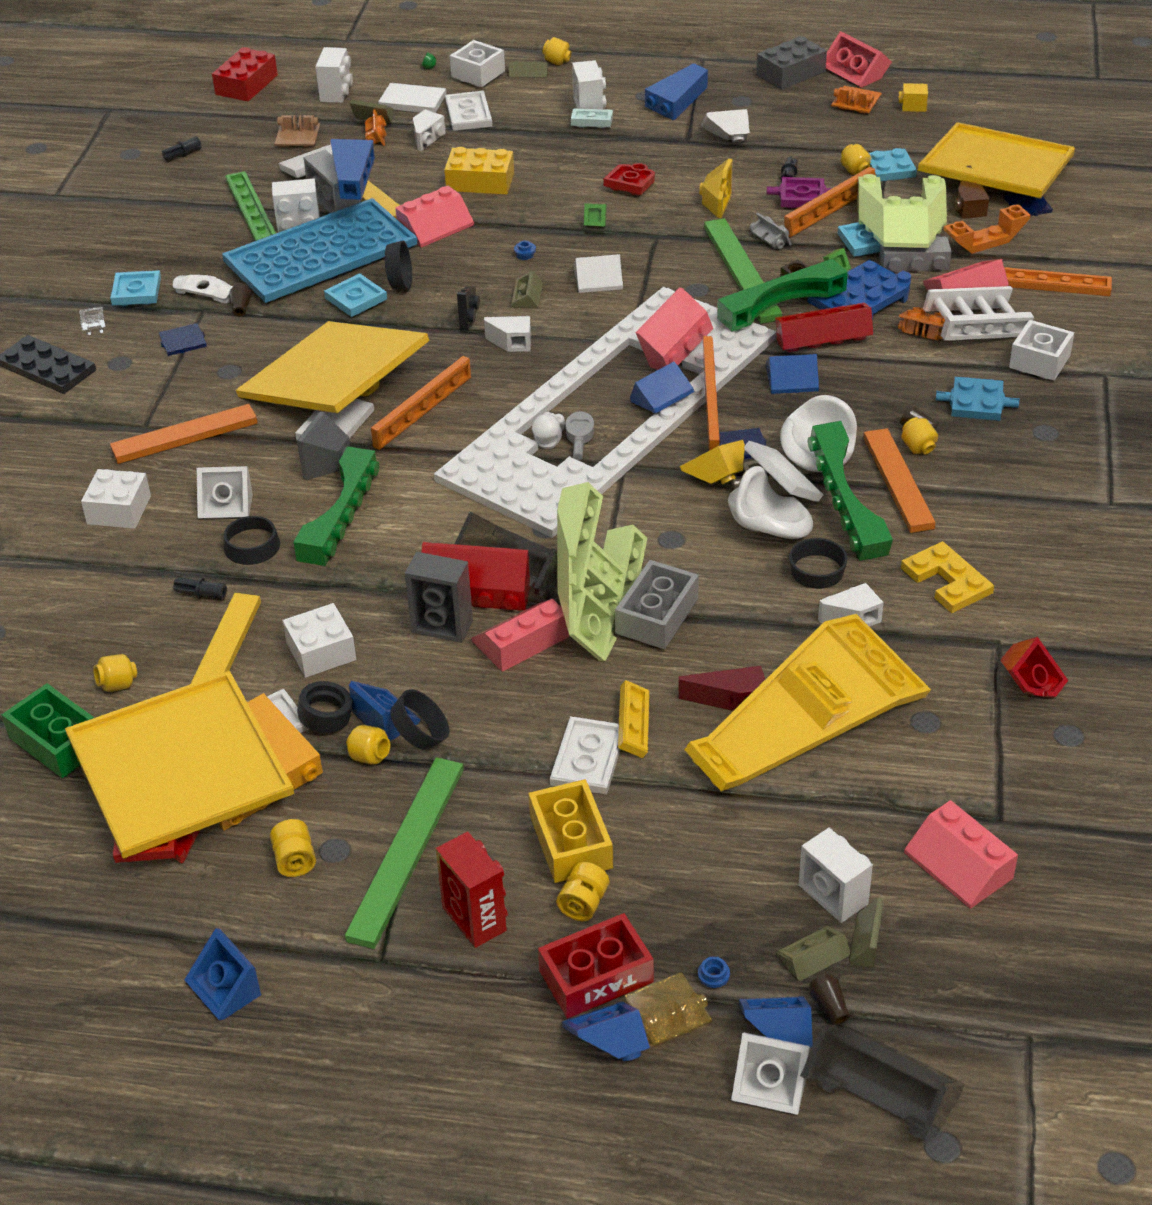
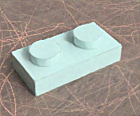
(591, 117)

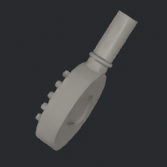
(579, 431)

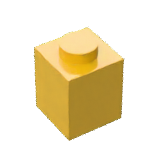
(914, 97)

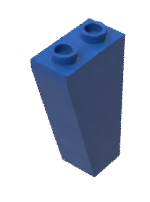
(677, 92)
(352, 166)

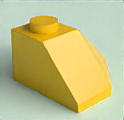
(717, 188)
(718, 464)

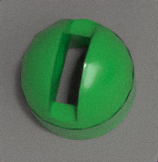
(429, 61)

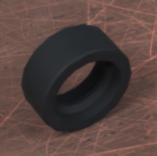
(324, 721)

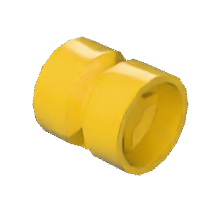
(292, 848)
(583, 891)

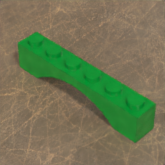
(814, 281)
(866, 530)
(319, 538)

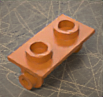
(375, 128)

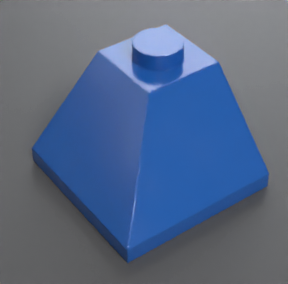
(780, 1018)
(613, 1029)

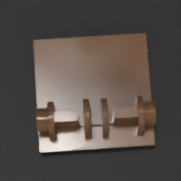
(295, 133)

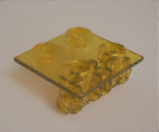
(669, 1008)

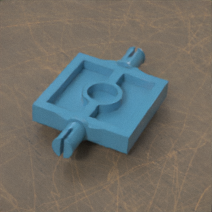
(977, 398)

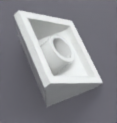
(598, 273)
(223, 492)
(770, 1073)

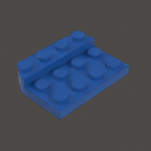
(871, 285)

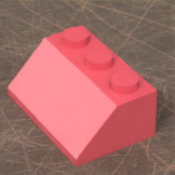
(856, 60)
(435, 215)
(981, 274)
(674, 330)
(523, 635)
(962, 854)

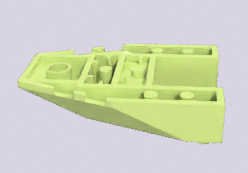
(902, 221)
(592, 577)

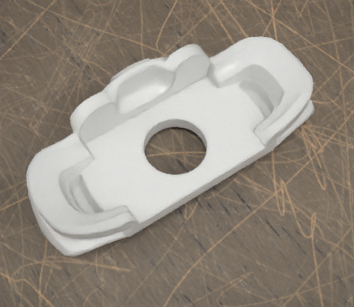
(217, 288)

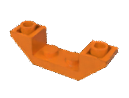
(1009, 224)

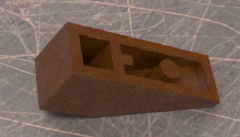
(971, 200)

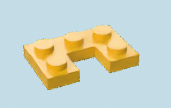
(965, 581)

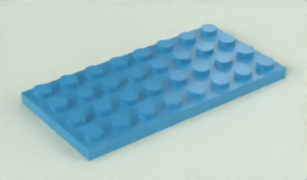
(317, 249)

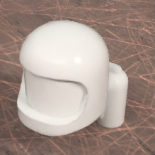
(548, 429)

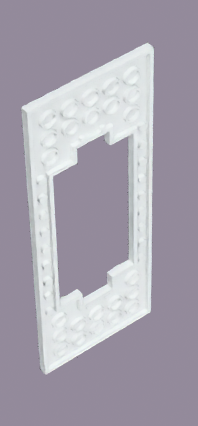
(501, 465)

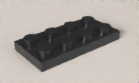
(46, 364)

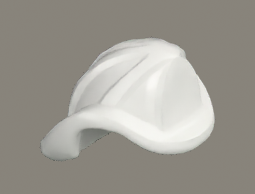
(799, 424)
(763, 510)

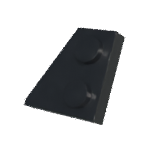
(467, 305)

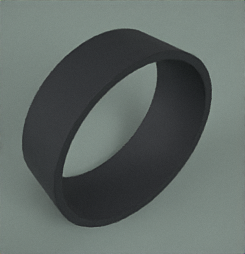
(398, 265)
(822, 547)
(256, 554)
(428, 711)

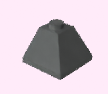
(321, 447)

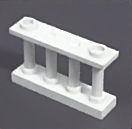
(976, 325)

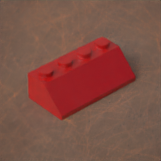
(496, 575)

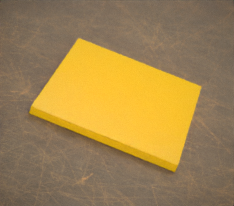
(997, 159)
(332, 366)
(178, 763)

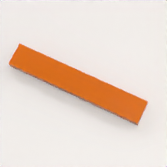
(824, 204)
(1059, 281)
(710, 393)
(420, 403)
(183, 433)
(899, 481)

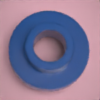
(524, 250)
(710, 966)

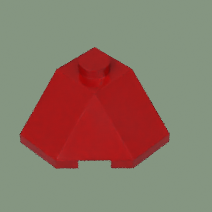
(1034, 668)

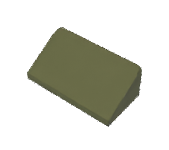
(528, 69)
(364, 110)
(527, 291)
(867, 934)
(814, 952)

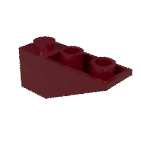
(720, 688)

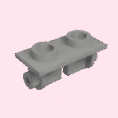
(774, 235)

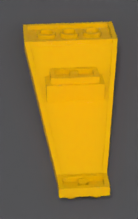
(817, 693)

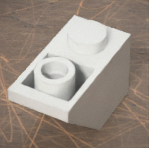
(428, 128)
(509, 333)
(856, 600)

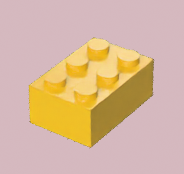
(479, 170)
(570, 828)

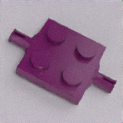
(798, 191)

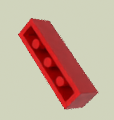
(824, 326)

